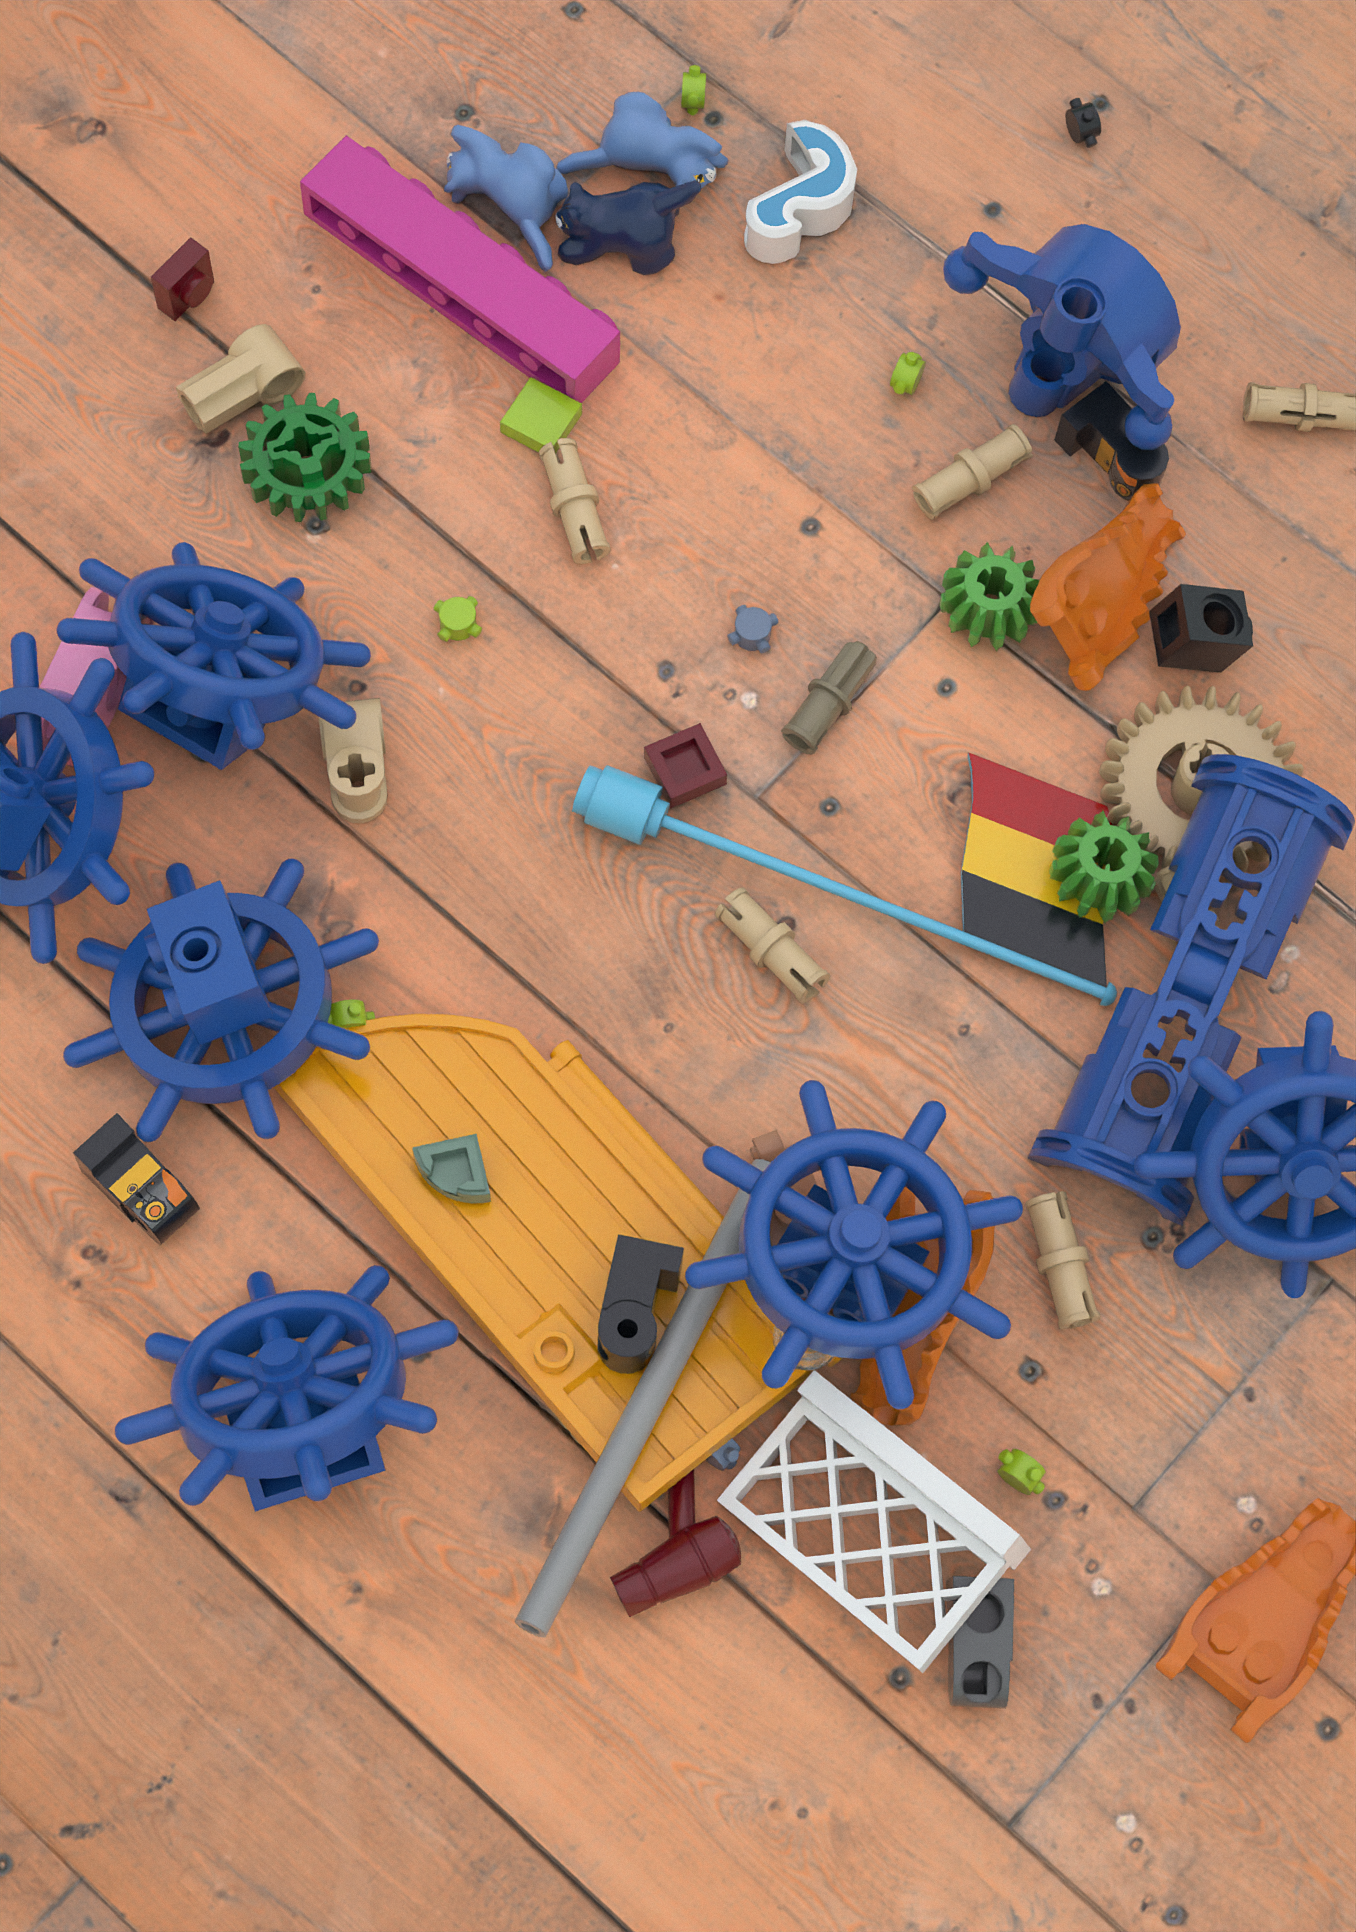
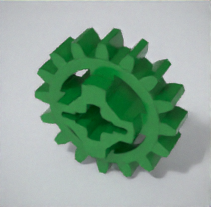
(275, 451)

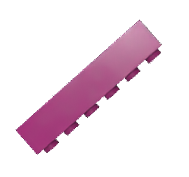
(460, 270)

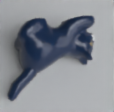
(625, 221)

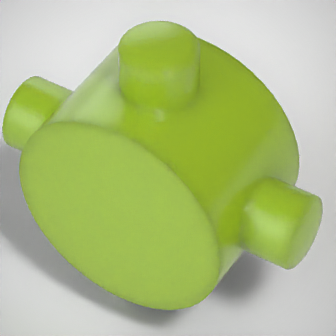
(693, 90)
(907, 373)
(457, 618)
(349, 1013)
(1021, 1471)

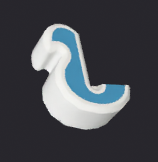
(808, 204)

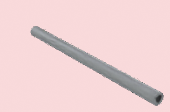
(629, 1435)

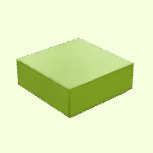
(540, 416)

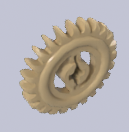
(1198, 733)

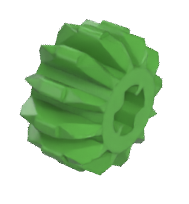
(994, 575)
(1098, 886)

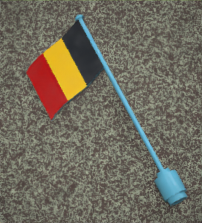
(1005, 876)

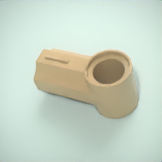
(254, 371)

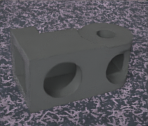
(982, 1648)

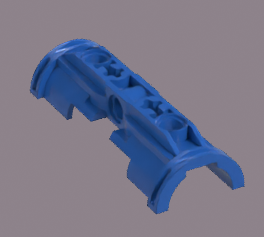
(1239, 802)

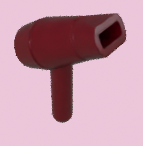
(684, 1562)

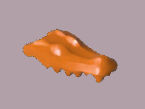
(1102, 585)
(925, 1354)
(1269, 1619)

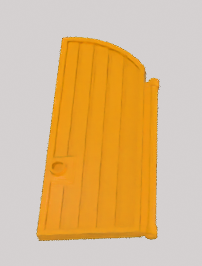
(536, 1260)

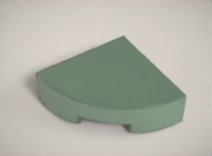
(454, 1168)

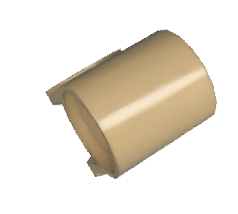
(357, 757)

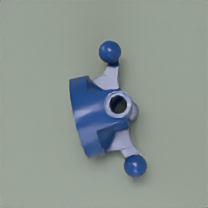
(1093, 318)

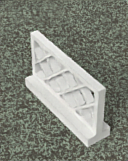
(908, 1474)

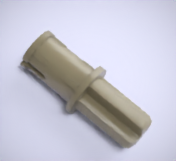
(829, 697)

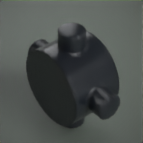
(1083, 122)

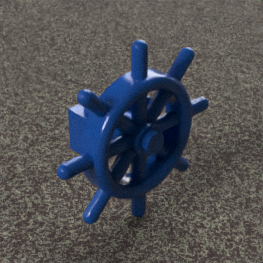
(206, 672)
(40, 797)
(204, 961)
(1292, 1146)
(848, 1252)
(297, 1409)

